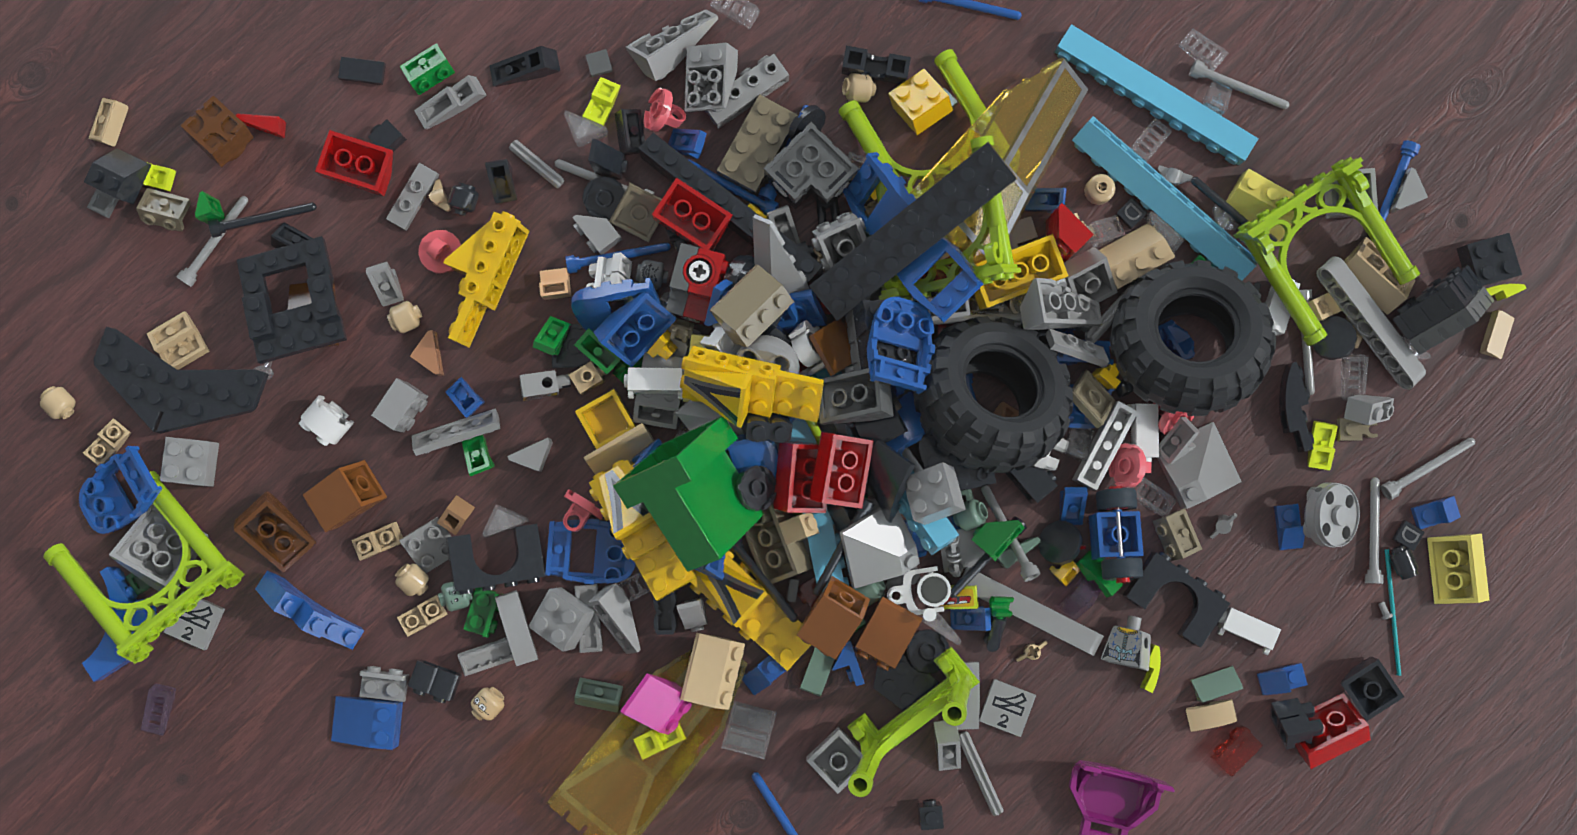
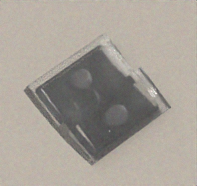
(749, 730)

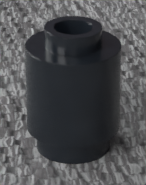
(1404, 562)

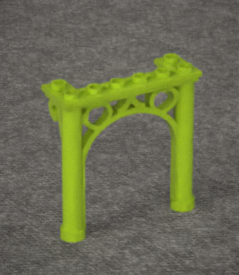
(870, 142)
(1354, 186)
(997, 252)
(135, 646)
(948, 696)

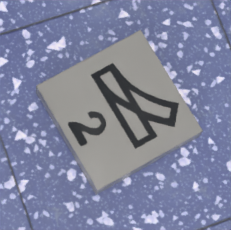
(198, 624)
(1007, 707)

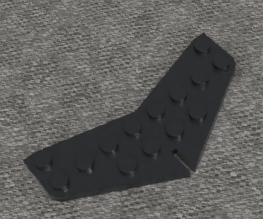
(173, 397)

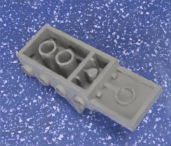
(838, 240)

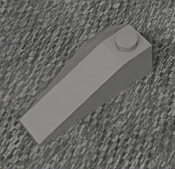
(664, 51)
(774, 258)
(1057, 307)

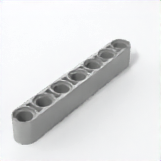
(1371, 323)
(1039, 615)

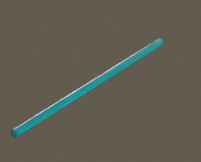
(1392, 609)

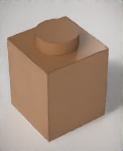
(455, 515)

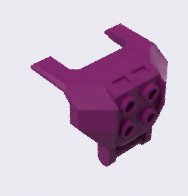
(1114, 796)

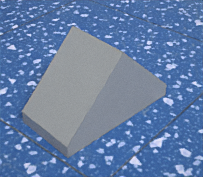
(1409, 192)
(534, 455)

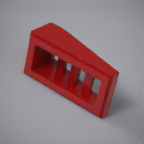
(269, 124)

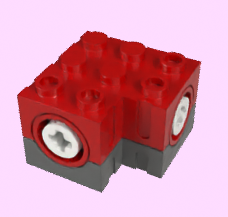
(693, 282)

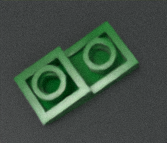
(1092, 571)

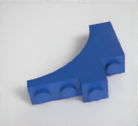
(305, 612)
(105, 658)

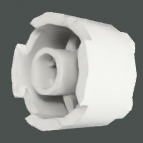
(326, 421)

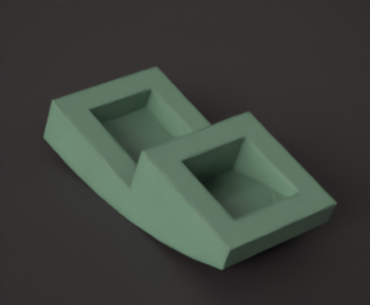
(817, 673)

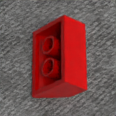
(355, 163)
(692, 216)
(1067, 231)
(841, 470)
(795, 478)
(1342, 731)

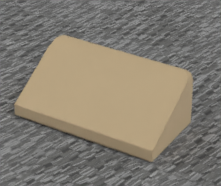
(108, 122)
(1497, 334)

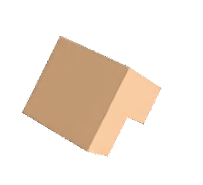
(555, 284)

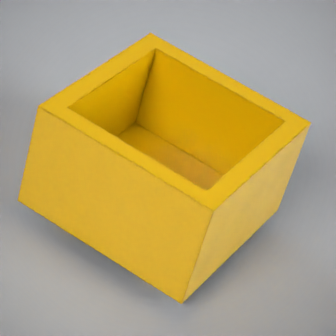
(920, 101)
(605, 418)

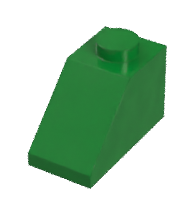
(597, 352)
(996, 536)

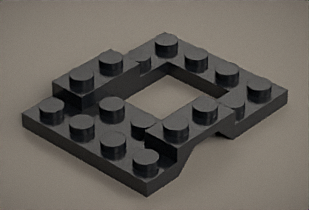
(297, 328)

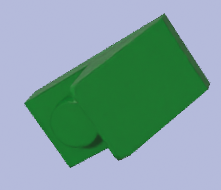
(552, 336)
(477, 455)

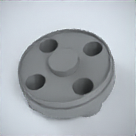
(770, 350)
(1331, 514)

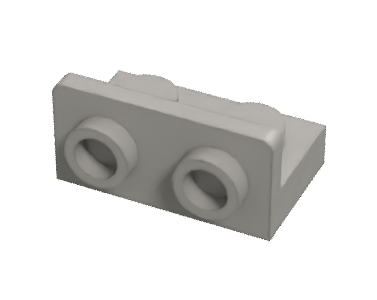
(383, 684)

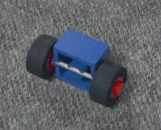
(1117, 534)

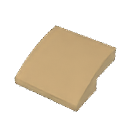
(178, 341)

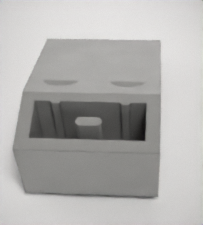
(709, 76)
(658, 408)

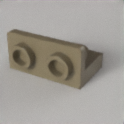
(163, 209)
(1177, 535)

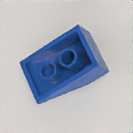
(634, 328)
(367, 722)

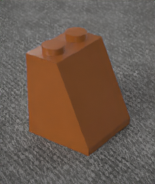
(344, 495)
(833, 618)
(887, 634)

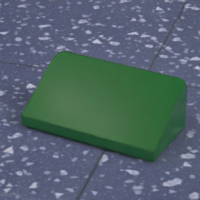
(208, 208)

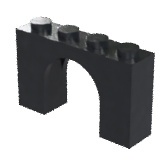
(468, 575)
(1207, 605)

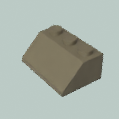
(751, 306)

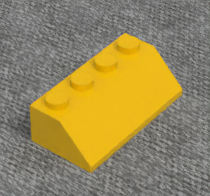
(1036, 260)

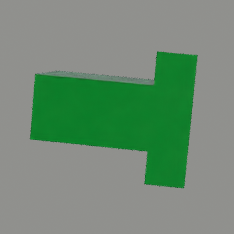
(692, 493)

